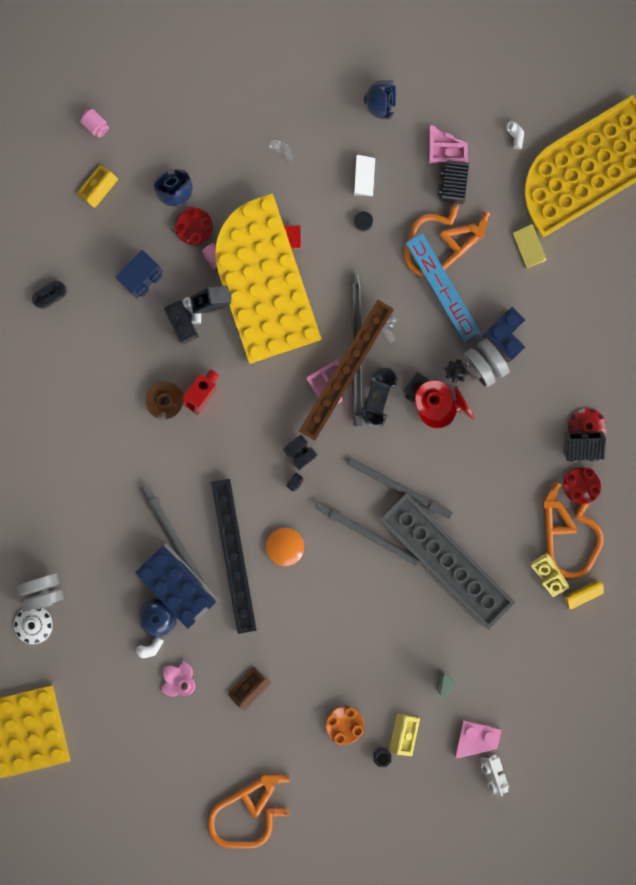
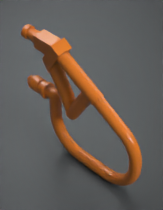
(478, 234)
(548, 504)
(266, 780)

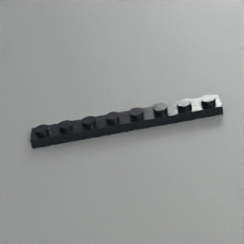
(233, 556)

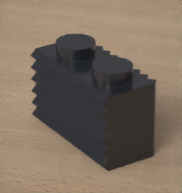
(454, 182)
(210, 299)
(181, 322)
(584, 446)

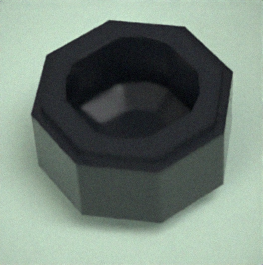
(295, 482)
(382, 757)

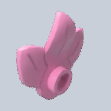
(176, 677)

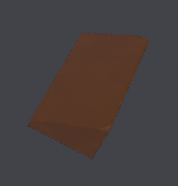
(249, 688)

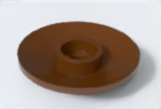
(156, 396)

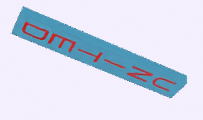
(442, 287)

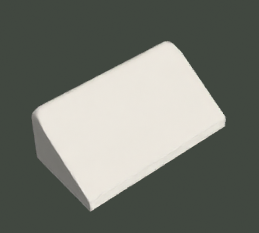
(364, 176)

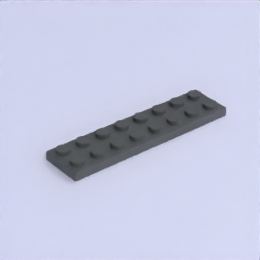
(447, 561)

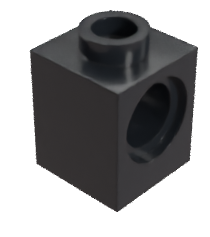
(417, 379)

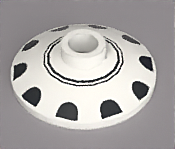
(42, 628)

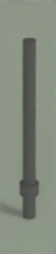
(153, 503)
(433, 506)
(335, 515)

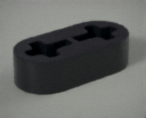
(47, 290)

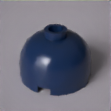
(381, 98)
(173, 188)
(156, 618)

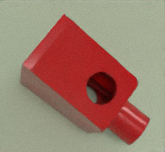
(196, 398)

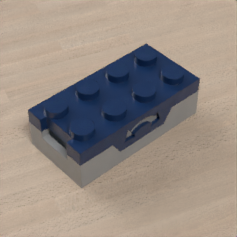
(177, 585)

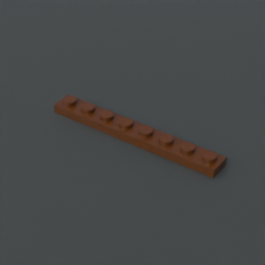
(346, 370)

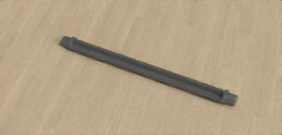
(356, 325)

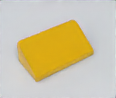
(97, 186)
(584, 594)

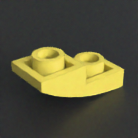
(550, 575)

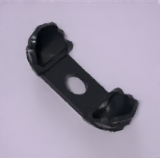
(381, 382)

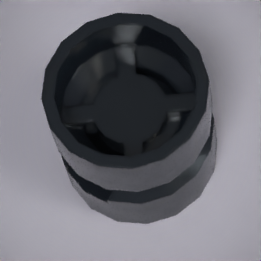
(297, 445)

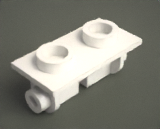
(496, 783)

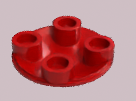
(194, 226)
(582, 485)

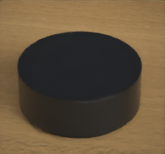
(363, 221)

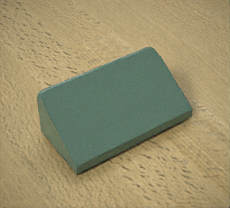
(445, 684)

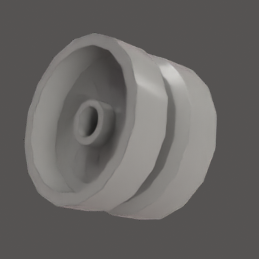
(486, 363)
(40, 593)

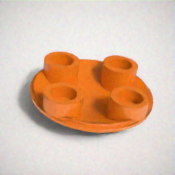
(285, 546)
(344, 725)

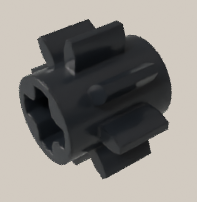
(451, 371)

